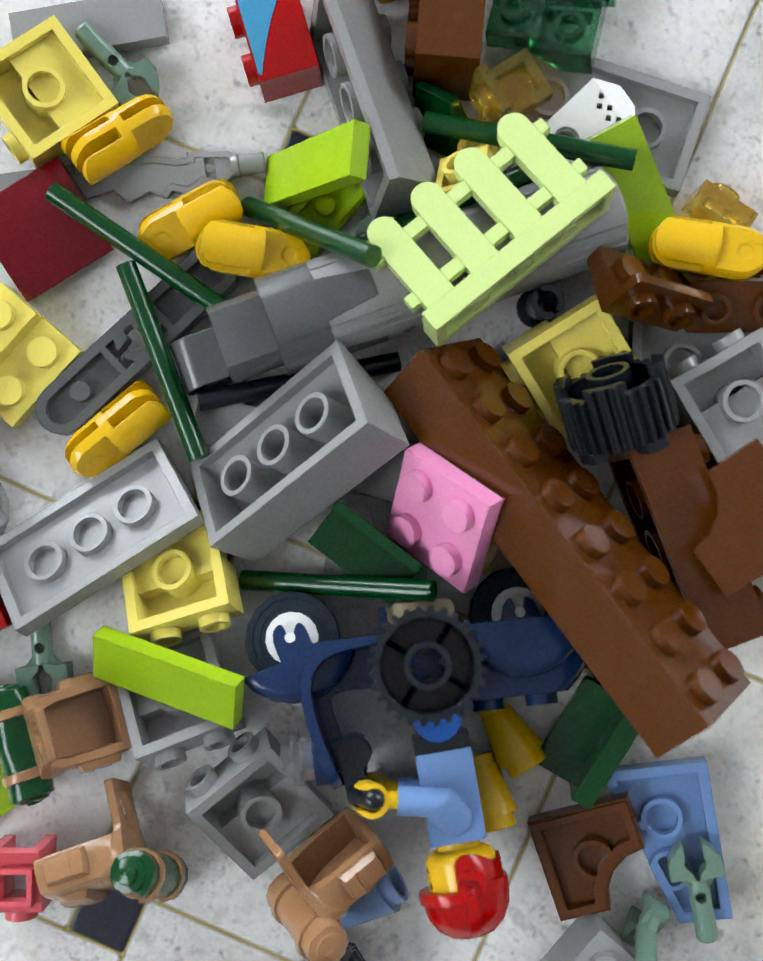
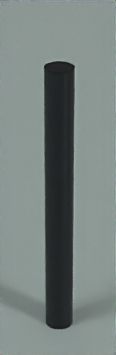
(265, 387)

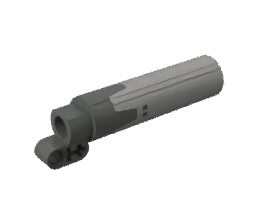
(334, 298)

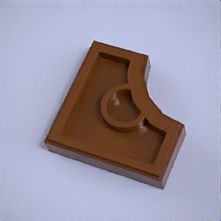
(735, 539)
(583, 849)

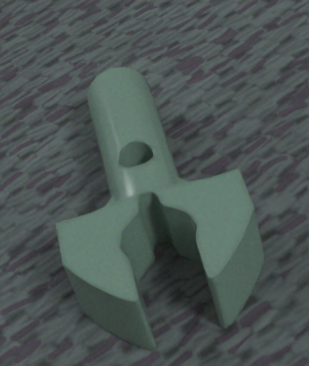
(116, 64)
(43, 659)
(698, 885)
(644, 925)

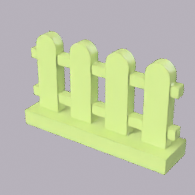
(532, 235)

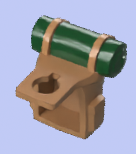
(58, 731)
(112, 862)

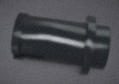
(528, 308)

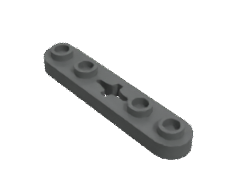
(101, 375)

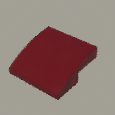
(38, 239)

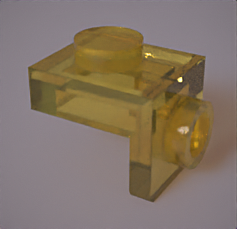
(509, 87)
(718, 204)

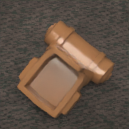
(323, 881)

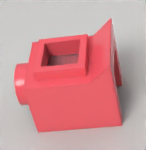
(18, 885)

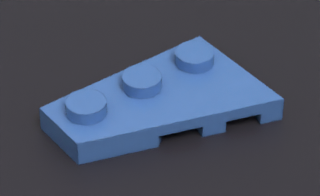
(672, 804)

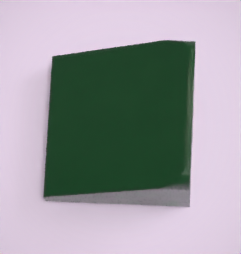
(435, 99)

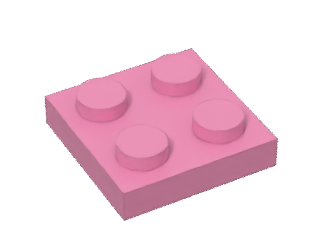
(443, 517)

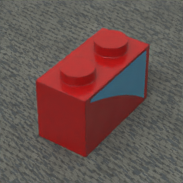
(279, 46)

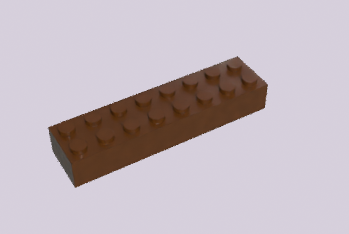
(572, 545)

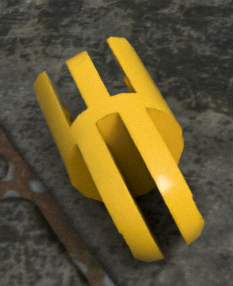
(118, 137)
(176, 225)
(707, 247)
(248, 249)
(116, 430)

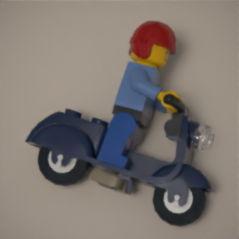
(305, 661)

